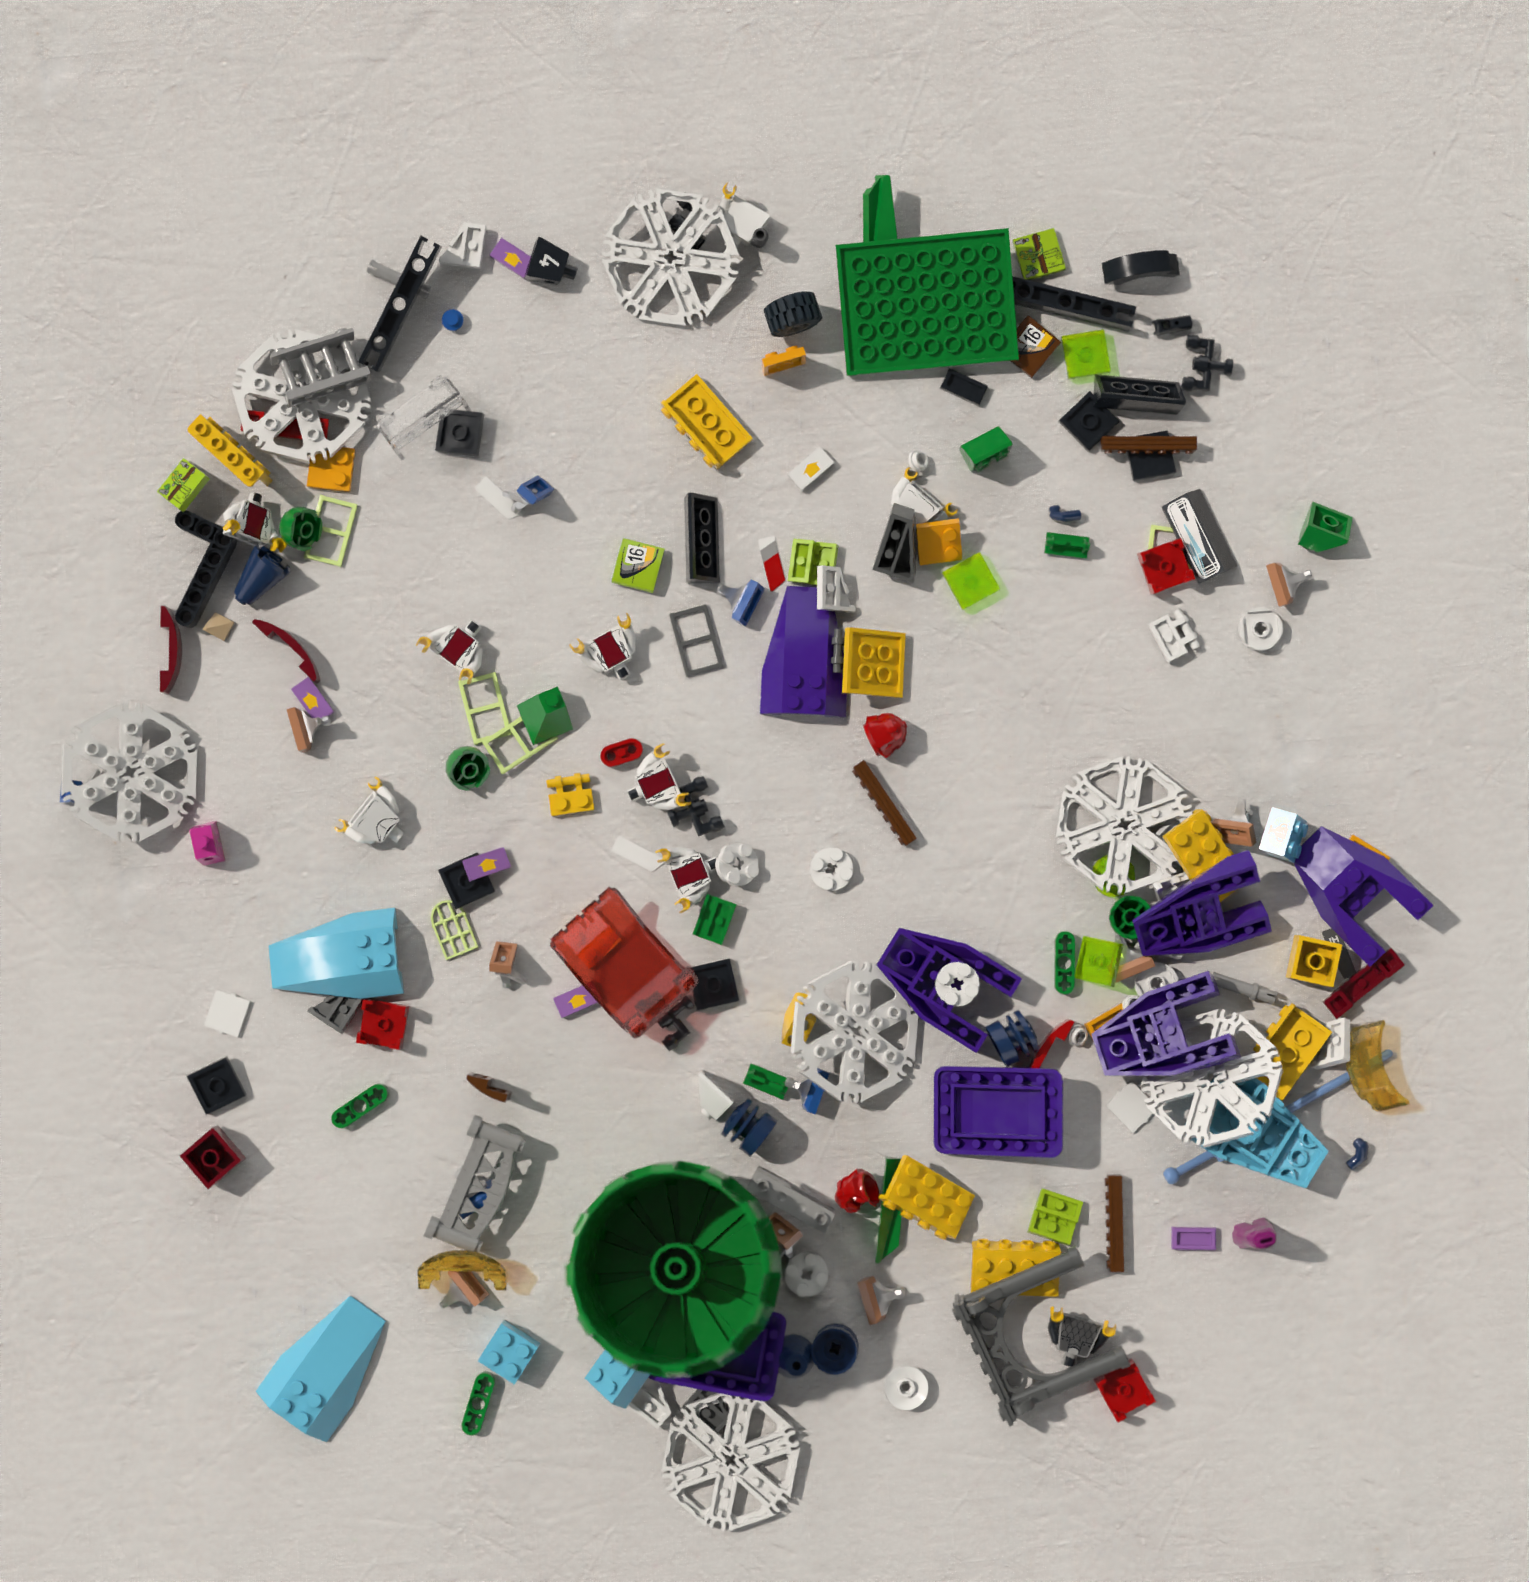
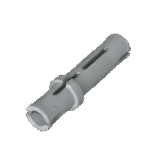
(392, 276)
(1253, 990)

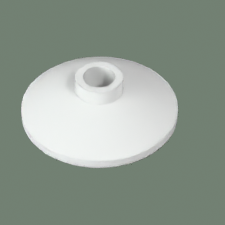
(909, 1398)

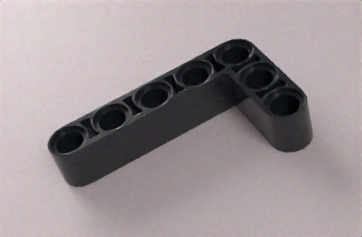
(205, 566)

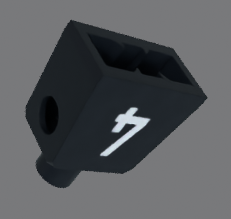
(548, 264)

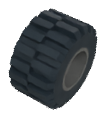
(793, 314)

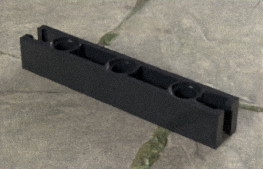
(1082, 306)
(391, 319)

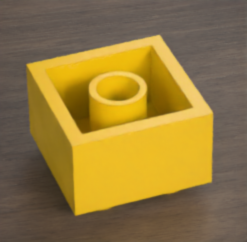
(1313, 960)

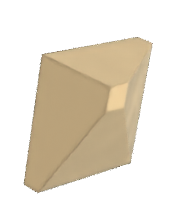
(218, 626)

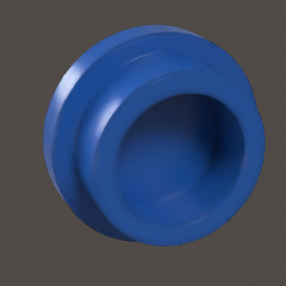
(452, 320)

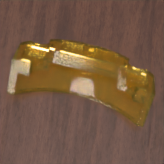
(1367, 1068)
(462, 1261)

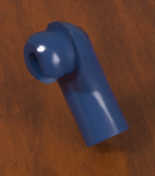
(1066, 516)
(1360, 1154)

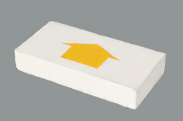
(810, 469)

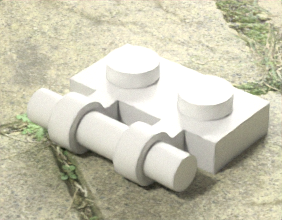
(1168, 638)

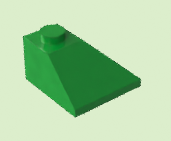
(1324, 528)
(545, 716)

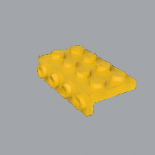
(706, 422)
(225, 449)
(1197, 845)
(1297, 1042)
(927, 1198)
(1003, 1258)

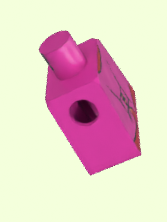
(207, 843)

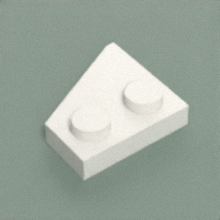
(466, 247)
(1168, 885)
(1337, 1047)
(651, 1403)

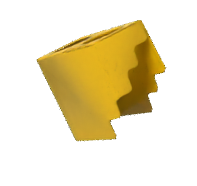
(788, 1021)

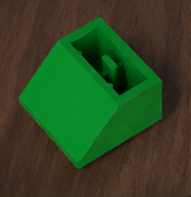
(985, 449)

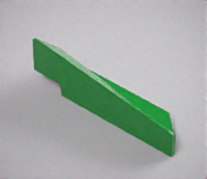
(878, 211)
(889, 1219)

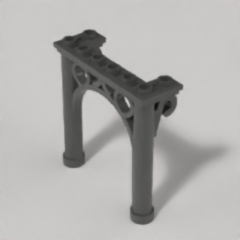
(1052, 1384)

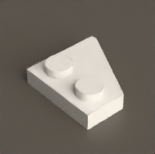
(832, 590)

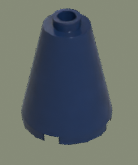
(260, 575)
(795, 1349)

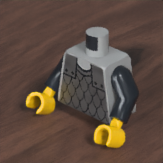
(1077, 1335)

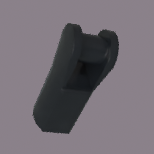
(1175, 324)

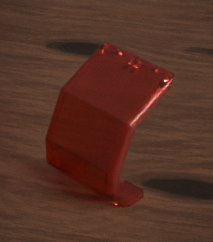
(622, 963)

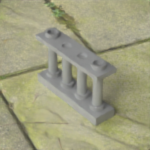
(320, 388)
(791, 1199)

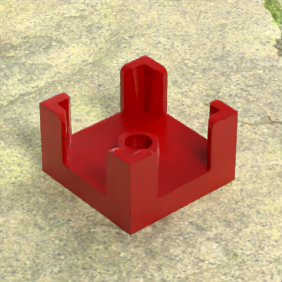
(1165, 566)
(383, 1024)
(1124, 1390)

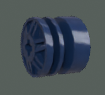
(1012, 1038)
(748, 1127)
(830, 1360)

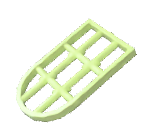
(450, 938)

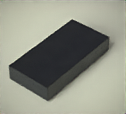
(964, 387)

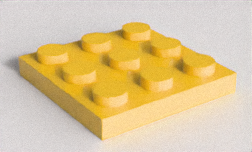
(873, 662)

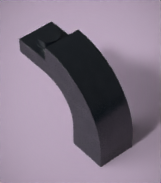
(1140, 265)

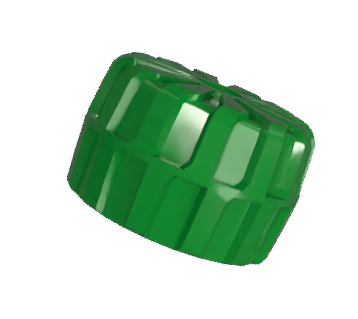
(627, 1279)

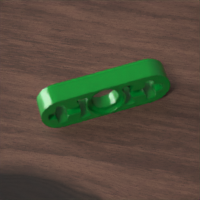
(1059, 946)
(370, 1091)
(477, 1386)

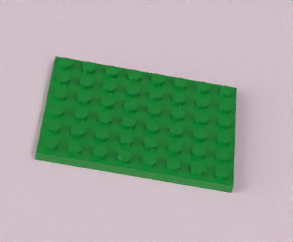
(927, 302)

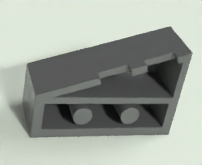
(897, 548)

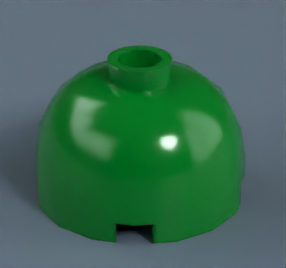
(300, 528)
(467, 768)
(1123, 913)

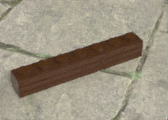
(1148, 444)
(883, 803)
(1114, 1223)

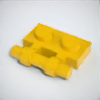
(571, 801)

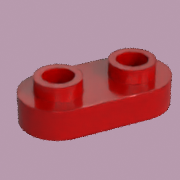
(621, 752)

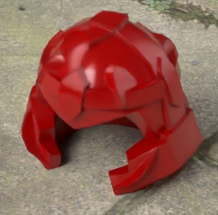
(885, 733)
(856, 1190)

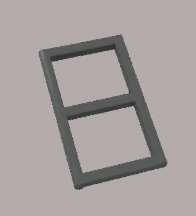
(681, 644)

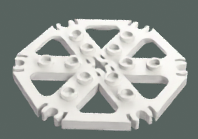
(663, 238)
(307, 416)
(129, 751)
(1107, 812)
(838, 1041)
(1227, 1093)
(726, 1480)

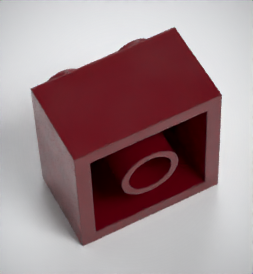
(212, 1157)

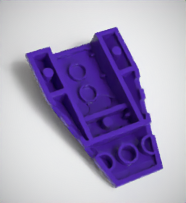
(798, 661)

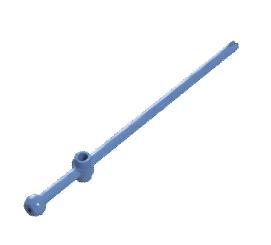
(1173, 1174)

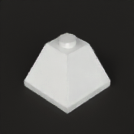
(712, 1097)

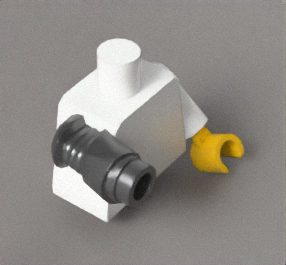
(744, 220)

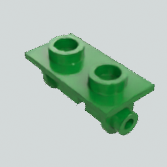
(1067, 545)
(766, 1081)

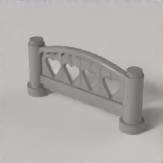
(486, 1140)

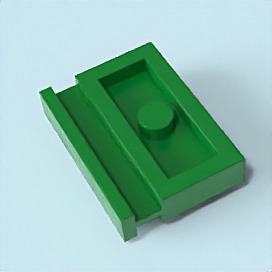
(714, 919)

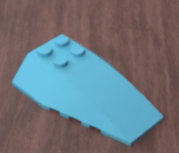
(341, 958)
(1277, 1149)
(323, 1370)

